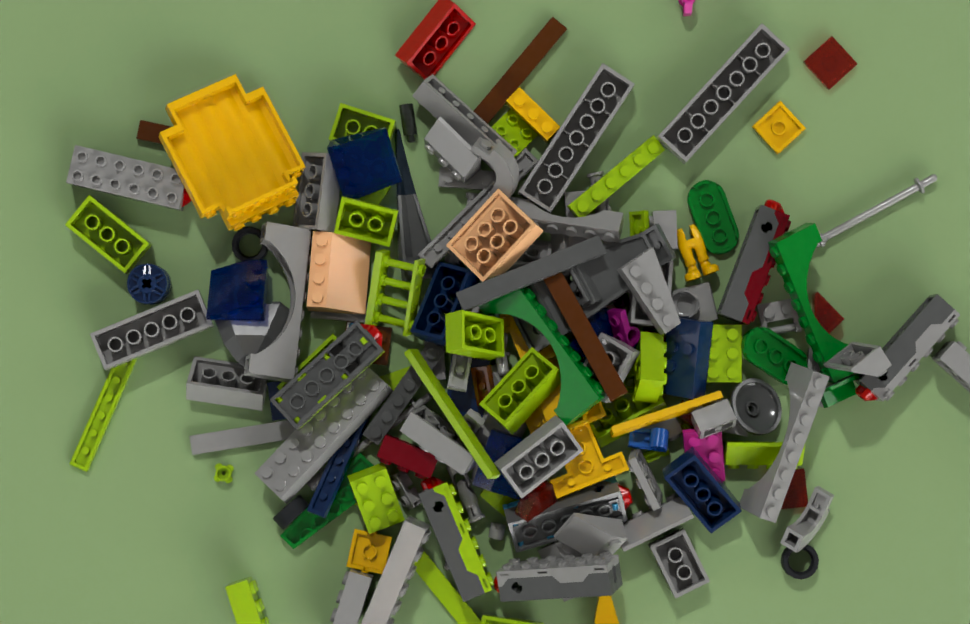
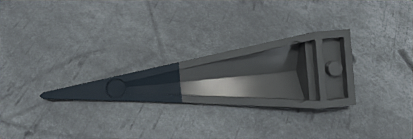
(411, 226)

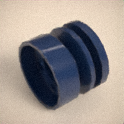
(160, 284)

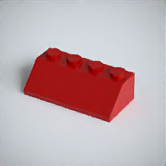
(435, 39)

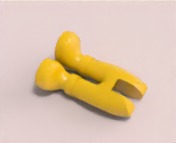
(697, 243)

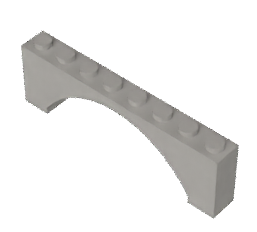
(291, 249)
(768, 494)

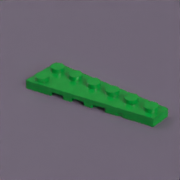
(308, 523)

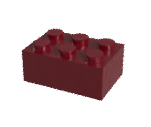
(407, 457)

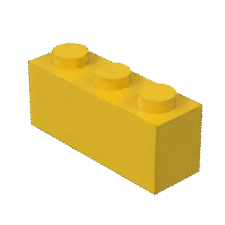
(533, 114)

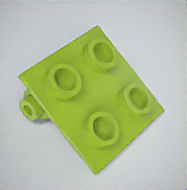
(515, 131)

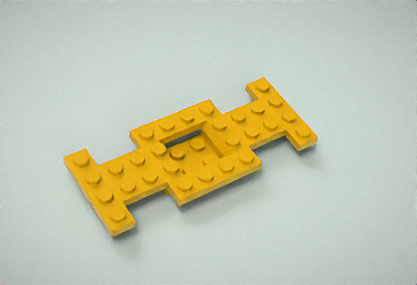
(589, 465)

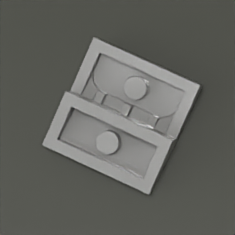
(707, 309)

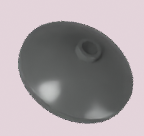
(763, 405)

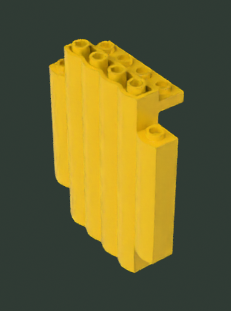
(232, 153)

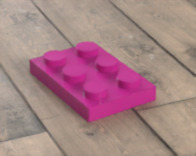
(709, 449)

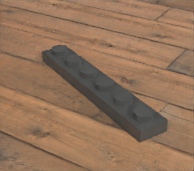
(400, 396)

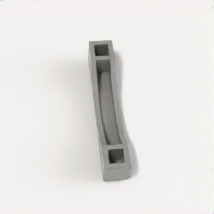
(605, 223)

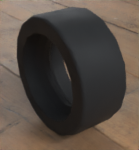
(236, 240)
(291, 511)
(800, 575)

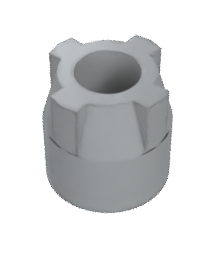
(497, 531)

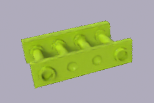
(377, 287)

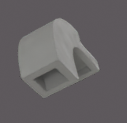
(502, 162)
(809, 522)

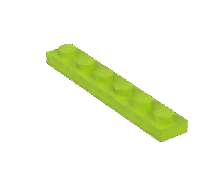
(616, 177)

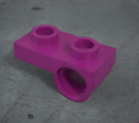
(621, 327)

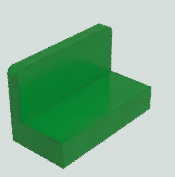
(839, 391)

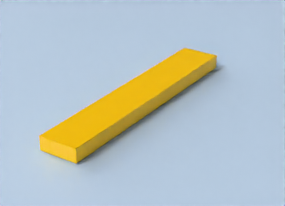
(664, 414)

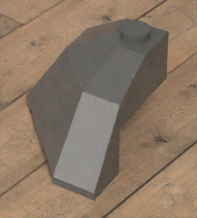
(252, 336)

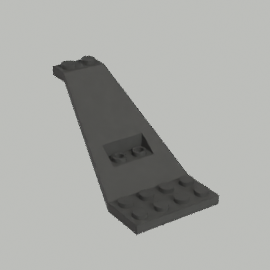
(596, 281)

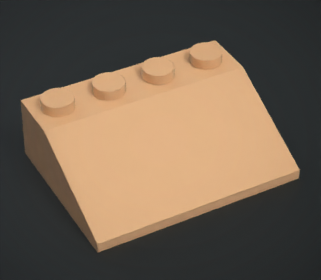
(494, 237)
(338, 274)

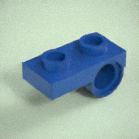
(649, 439)

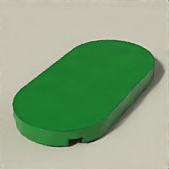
(713, 217)
(771, 352)

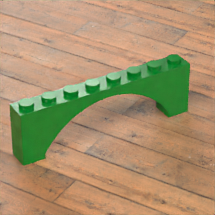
(793, 256)
(578, 388)

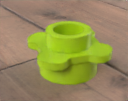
(227, 469)

